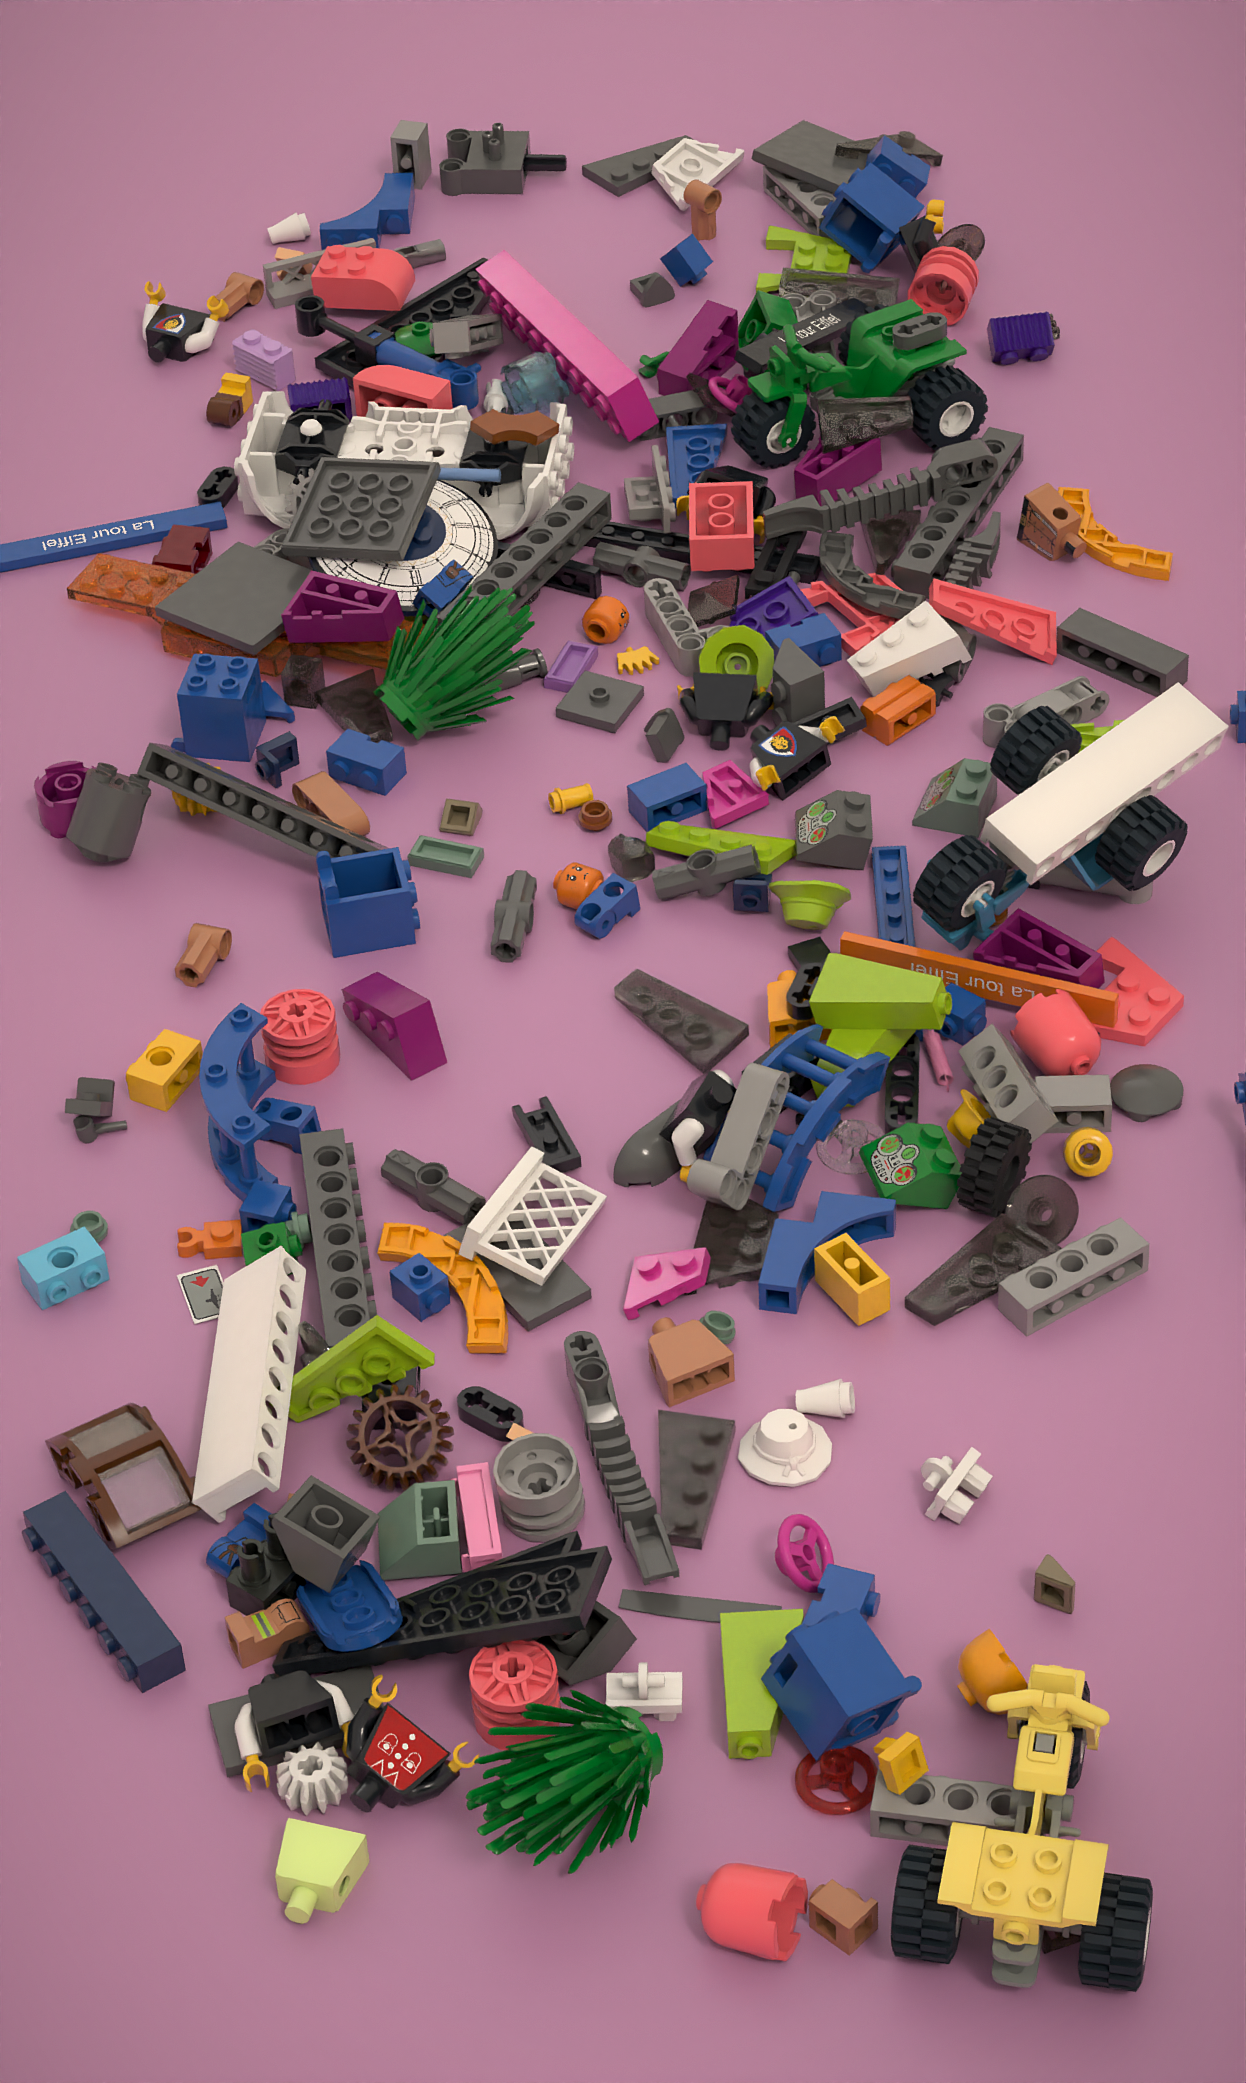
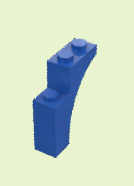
(385, 214)
(790, 1251)

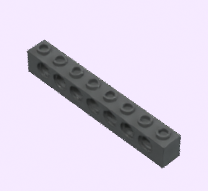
(956, 518)
(543, 547)
(250, 804)
(337, 1233)

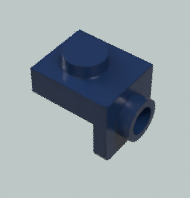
(276, 757)
(752, 893)

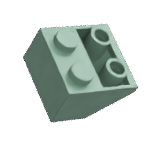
(420, 1532)

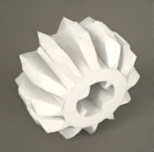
(312, 1778)

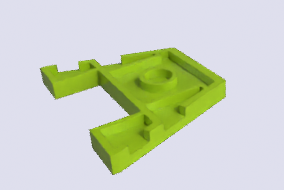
(810, 253)

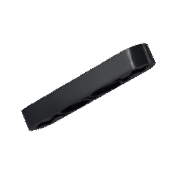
(903, 1085)

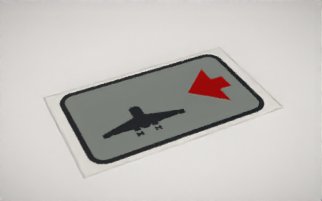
(202, 1292)

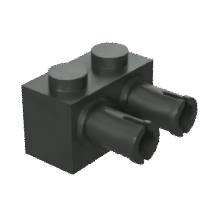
(262, 1574)

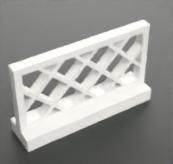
(524, 1185)

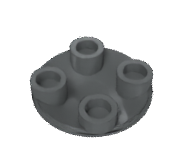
(1146, 1091)

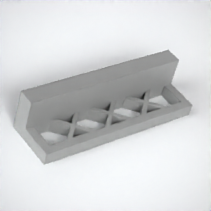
(295, 284)

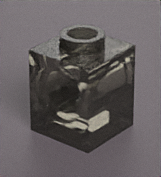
(301, 680)

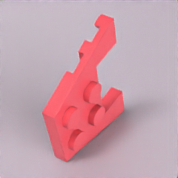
(869, 623)
(1144, 997)

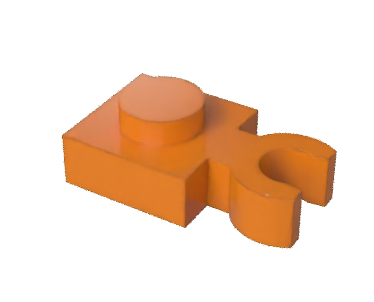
(217, 1240)

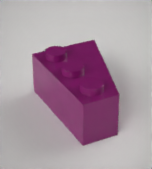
(703, 349)
(837, 469)
(341, 611)
(1040, 949)
(396, 1022)

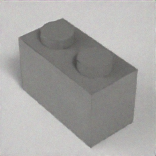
(411, 151)
(1078, 1101)

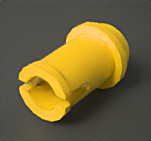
(569, 798)

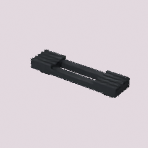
(762, 579)

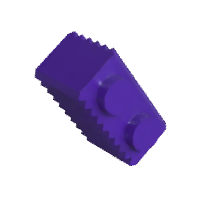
(1020, 337)
(310, 395)

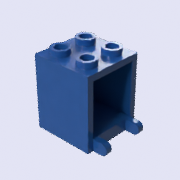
(869, 216)
(221, 708)
(367, 901)
(837, 1682)

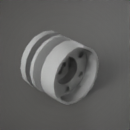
(539, 1487)

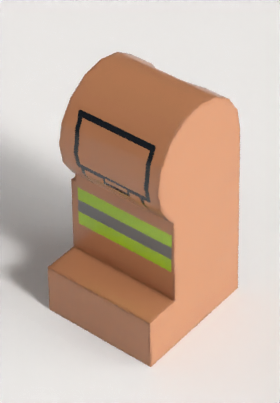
(263, 1632)

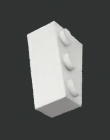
(912, 647)

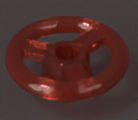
(836, 1775)

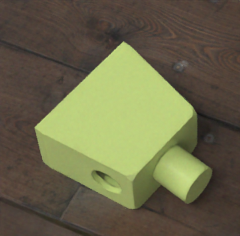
(318, 1867)

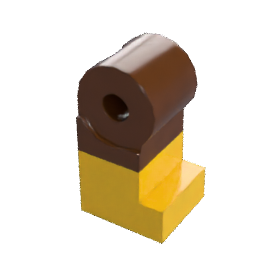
(231, 400)

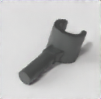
(88, 1131)

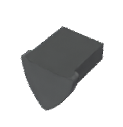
(652, 289)
(664, 734)

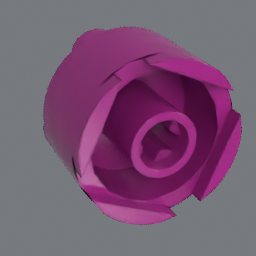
(58, 795)

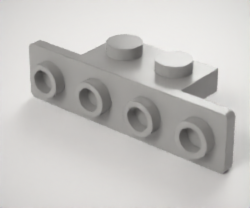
(651, 496)

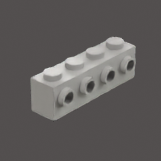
(466, 335)

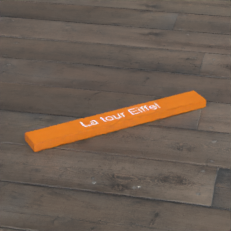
(981, 978)

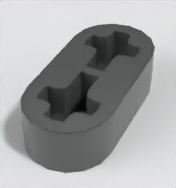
(919, 331)

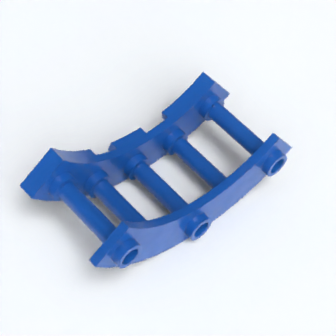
(856, 1082)
(230, 1095)

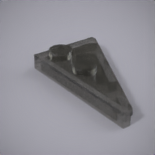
(904, 139)

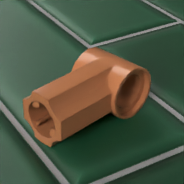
(704, 204)
(239, 291)
(203, 949)

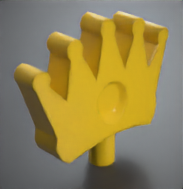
(636, 659)

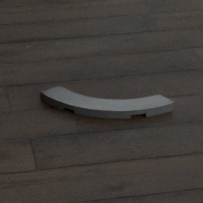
(855, 584)

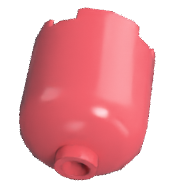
(1057, 1035)
(753, 1909)

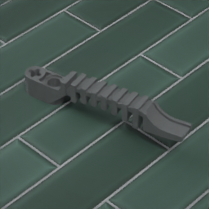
(948, 468)
(972, 562)
(611, 1448)

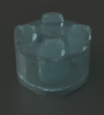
(533, 383)

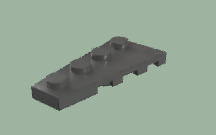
(628, 170)

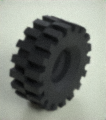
(993, 1166)

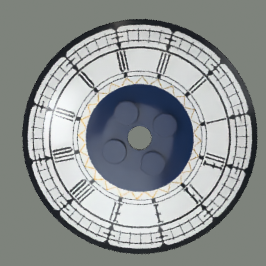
(448, 530)

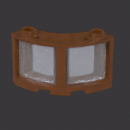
(127, 1471)

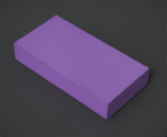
(570, 665)

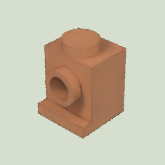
(842, 1916)

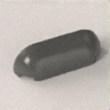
(650, 1156)

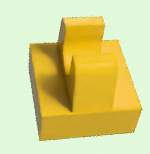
(901, 1761)

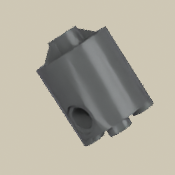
(108, 813)

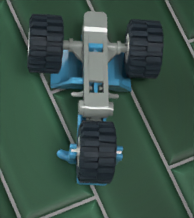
(971, 883)

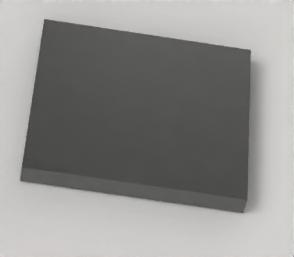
(810, 156)
(361, 509)
(237, 598)

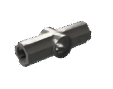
(640, 565)
(706, 872)
(513, 916)
(432, 1186)

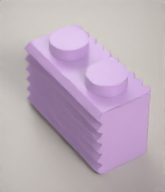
(264, 359)

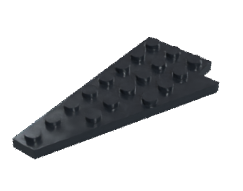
(447, 300)
(508, 1600)

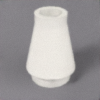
(290, 229)
(827, 1399)

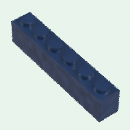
(103, 1592)

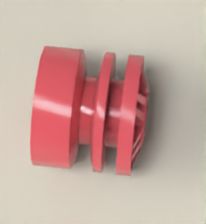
(945, 283)
(300, 1036)
(504, 1683)

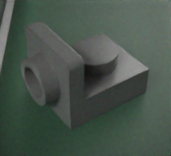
(92, 1098)

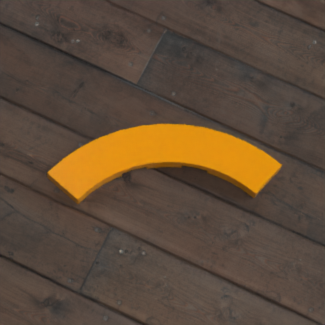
(1108, 550)
(470, 1279)

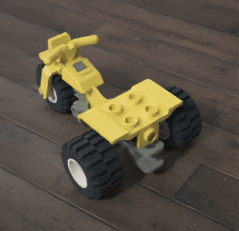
(1025, 1878)

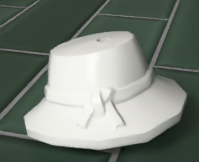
(785, 1449)

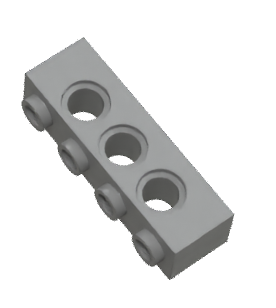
(798, 199)
(1006, 1083)
(1073, 1276)
(932, 1804)

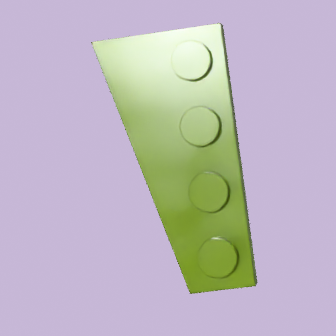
(689, 839)
(353, 1366)

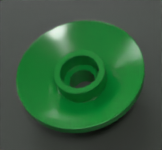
(417, 337)

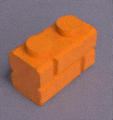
(898, 709)

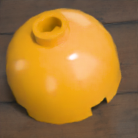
(987, 1671)

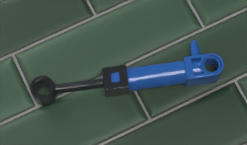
(379, 347)

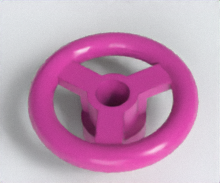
(735, 390)
(800, 1555)

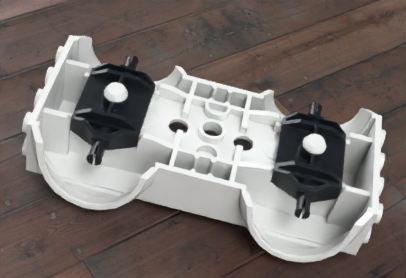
(290, 443)

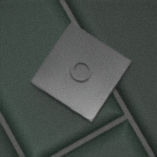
(599, 701)

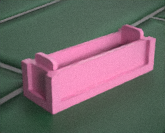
(479, 1516)

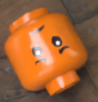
(605, 620)
(576, 883)

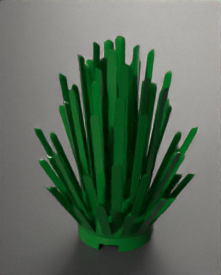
(443, 674)
(571, 1776)

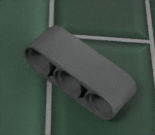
(678, 410)

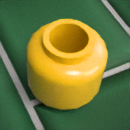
(1101, 1153)

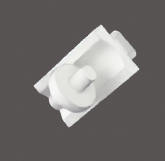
(941, 1476)
(646, 1692)

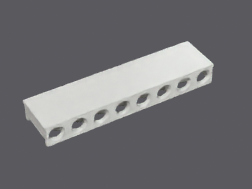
(1103, 779)
(244, 1378)

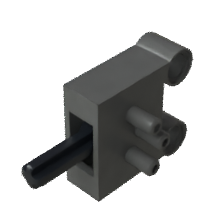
(491, 162)

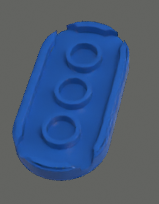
(355, 1612)

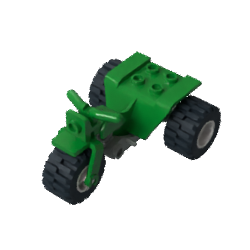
(778, 422)

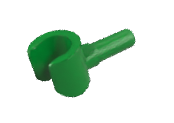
(651, 364)

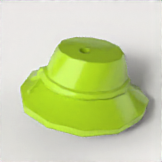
(738, 646)
(809, 902)

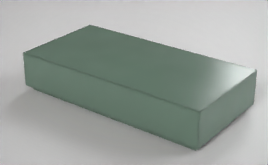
(445, 856)

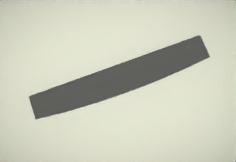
(685, 1606)

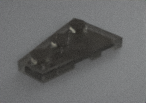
(861, 419)

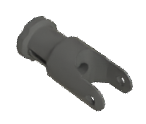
(528, 667)

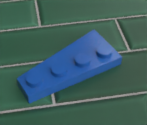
(691, 452)

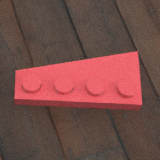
(1003, 619)

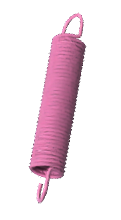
(938, 1058)

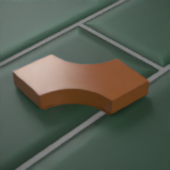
(501, 427)

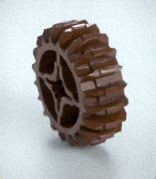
(386, 1408)

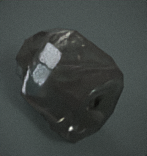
(631, 857)

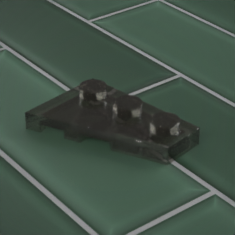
(356, 706)

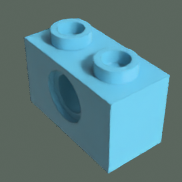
(63, 1268)

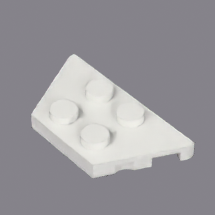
(693, 161)

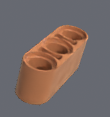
(327, 799)

